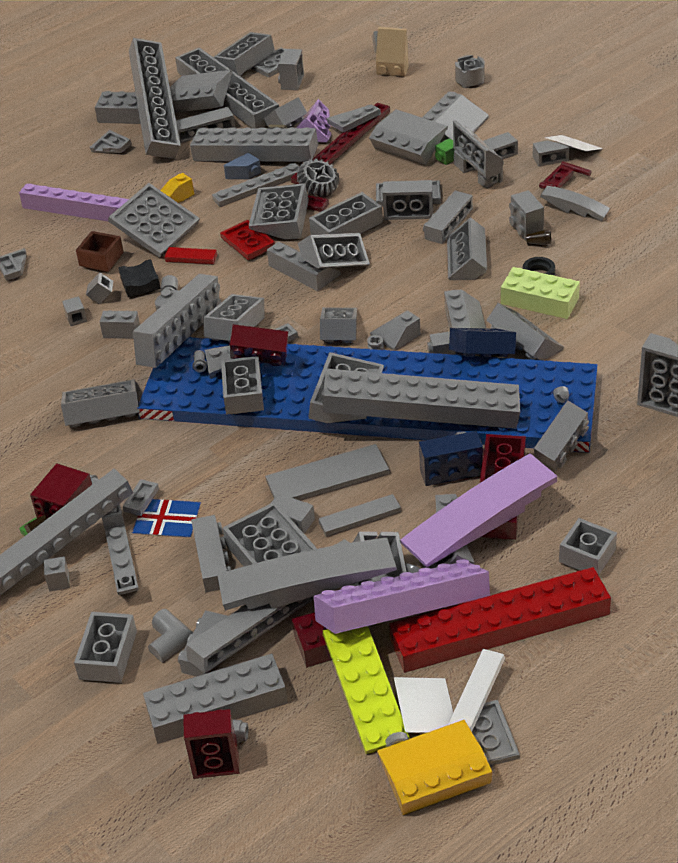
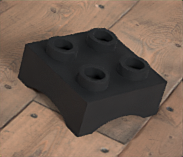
(139, 278)

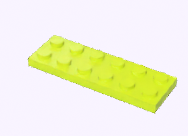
(365, 686)

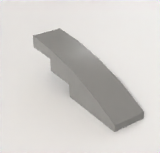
(570, 200)

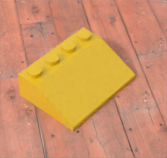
(435, 766)

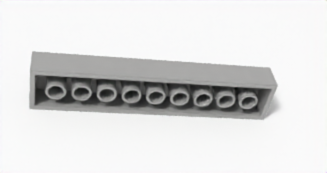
(241, 97)
(154, 99)
(421, 398)

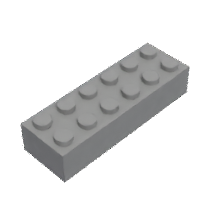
(241, 687)

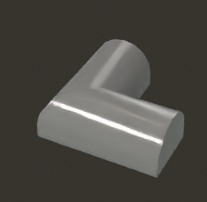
(173, 636)

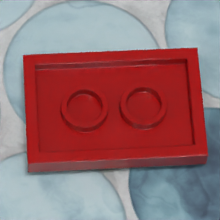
(247, 241)

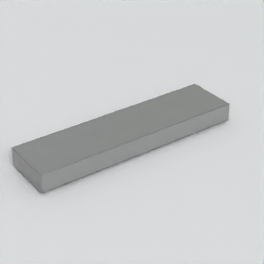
(359, 515)

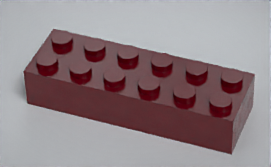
(499, 453)

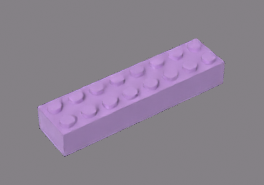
(401, 596)

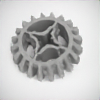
(318, 177)

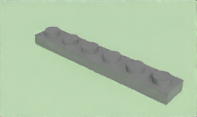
(251, 186)

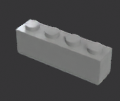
(214, 119)
(504, 145)
(448, 217)
(210, 551)

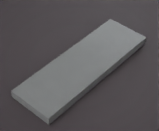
(329, 473)

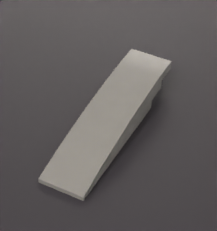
(305, 574)

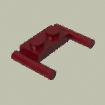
(562, 175)

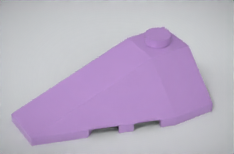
(317, 119)

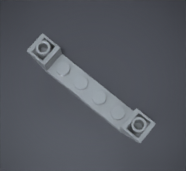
(120, 551)

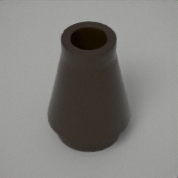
(539, 238)

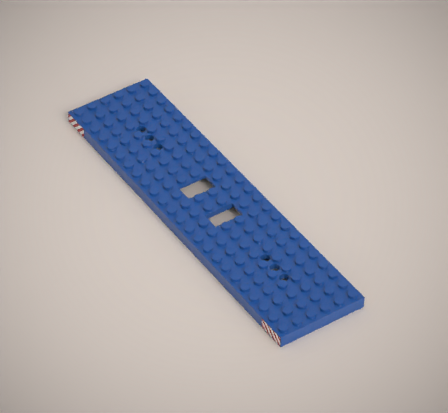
(190, 396)

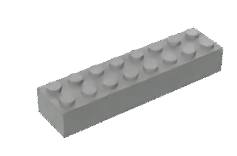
(262, 143)
(175, 320)

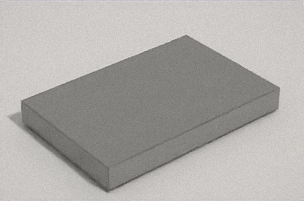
(268, 65)
(494, 735)

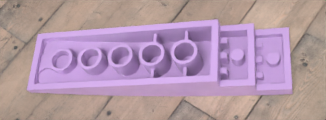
(479, 510)

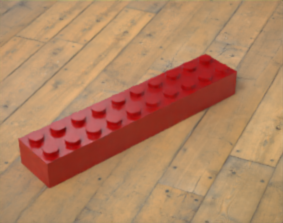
(499, 619)

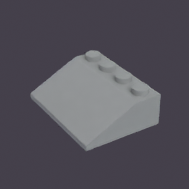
(200, 91)
(458, 108)
(408, 136)
(280, 211)
(338, 362)
(659, 375)
(99, 403)
(265, 536)

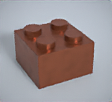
(99, 251)

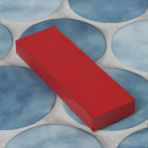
(191, 255)

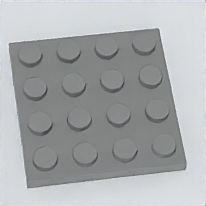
(153, 220)

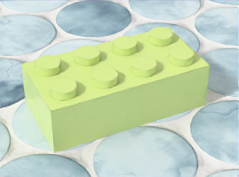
(540, 292)

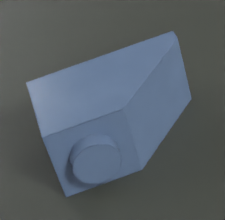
(242, 167)

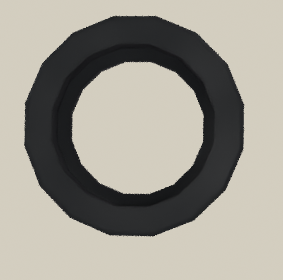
(540, 263)

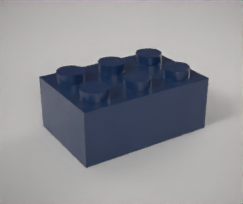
(482, 342)
(450, 458)

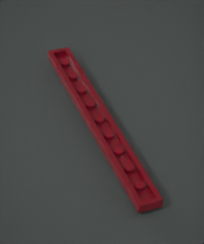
(347, 139)

